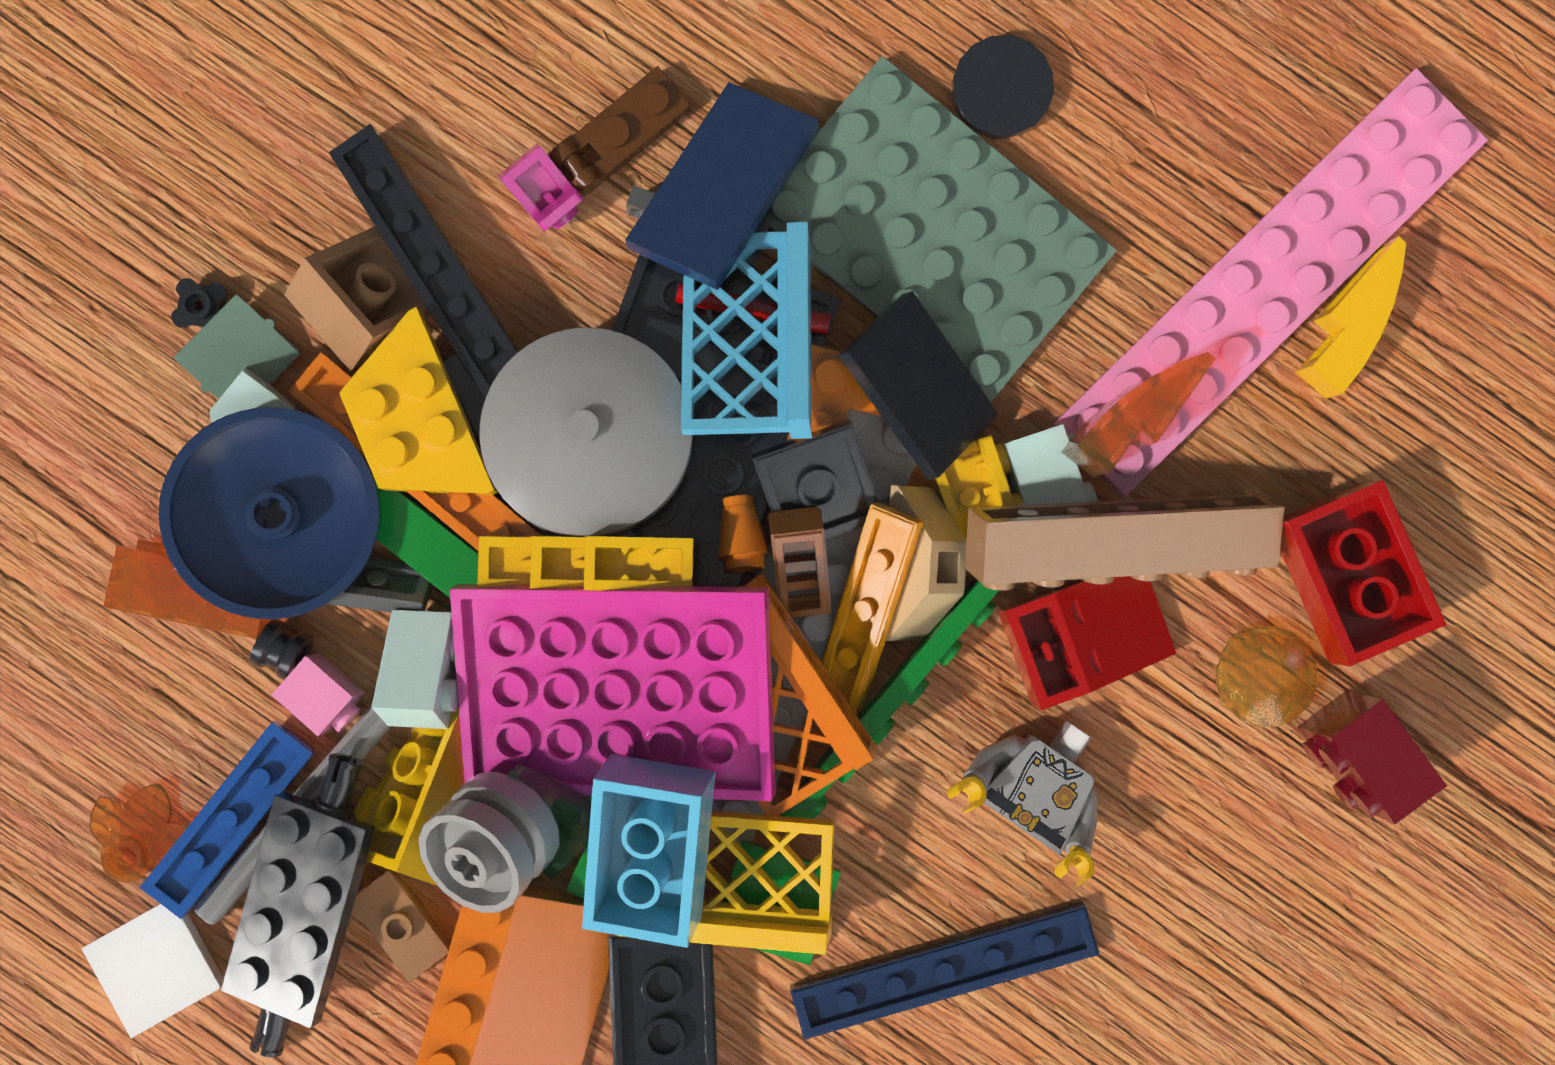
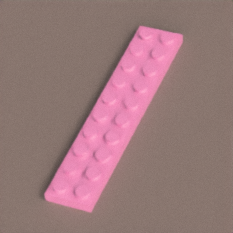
(1290, 261)

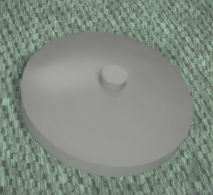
(585, 433)

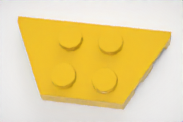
(413, 418)

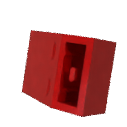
(1084, 637)

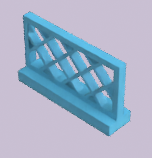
(792, 344)

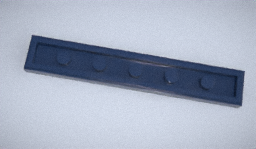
(944, 970)

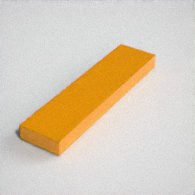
(870, 600)

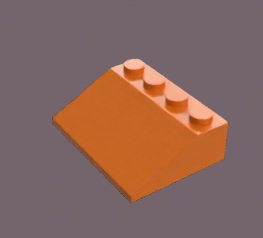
(518, 985)

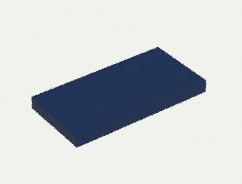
(722, 185)

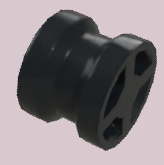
(280, 648)

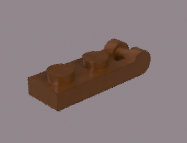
(621, 131)

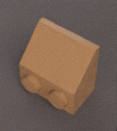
(354, 295)

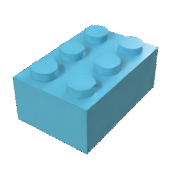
(648, 849)

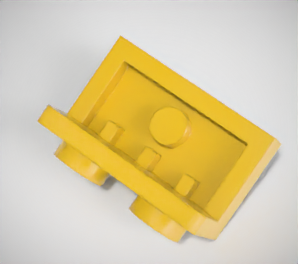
(976, 481)

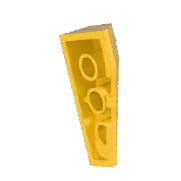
(414, 788)

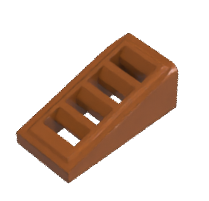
(795, 532)

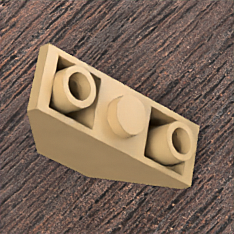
(936, 569)

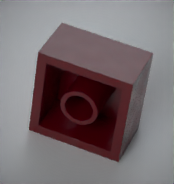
(1370, 757)

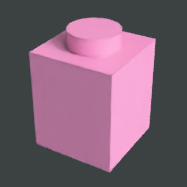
(320, 695)

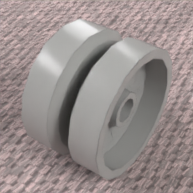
(489, 842)

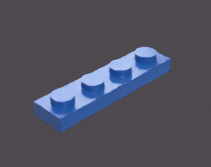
(227, 819)

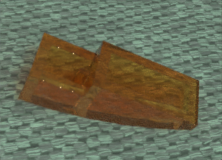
(1135, 416)

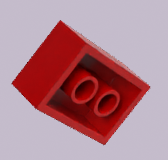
(1358, 574)

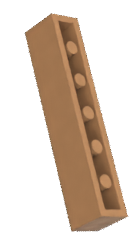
(1122, 539)

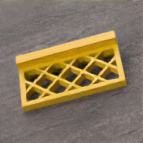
(767, 925)

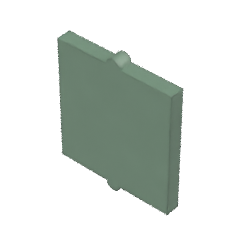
(233, 341)

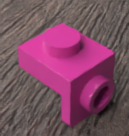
(541, 189)

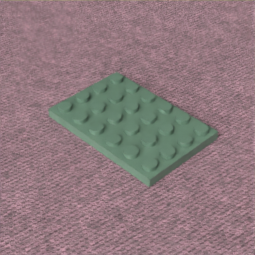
(926, 206)

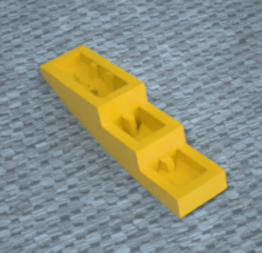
(585, 561)

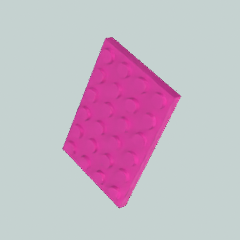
(618, 672)

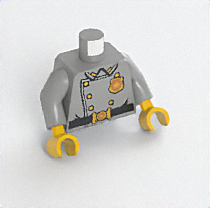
(1039, 793)

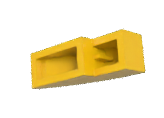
(1355, 321)

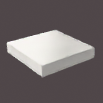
(153, 968)

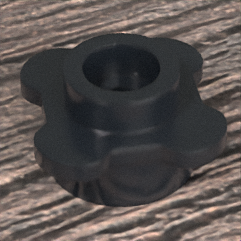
(189, 294)

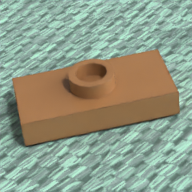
(401, 925)

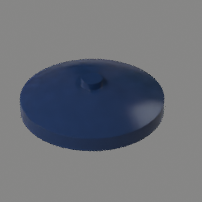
(269, 513)

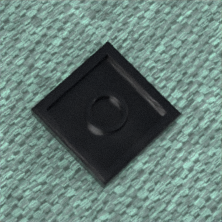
(821, 474)

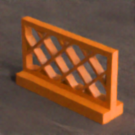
(824, 705)

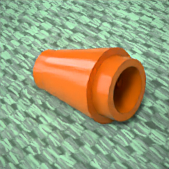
(741, 536)

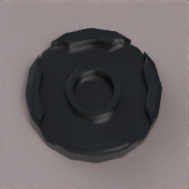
(1002, 87)

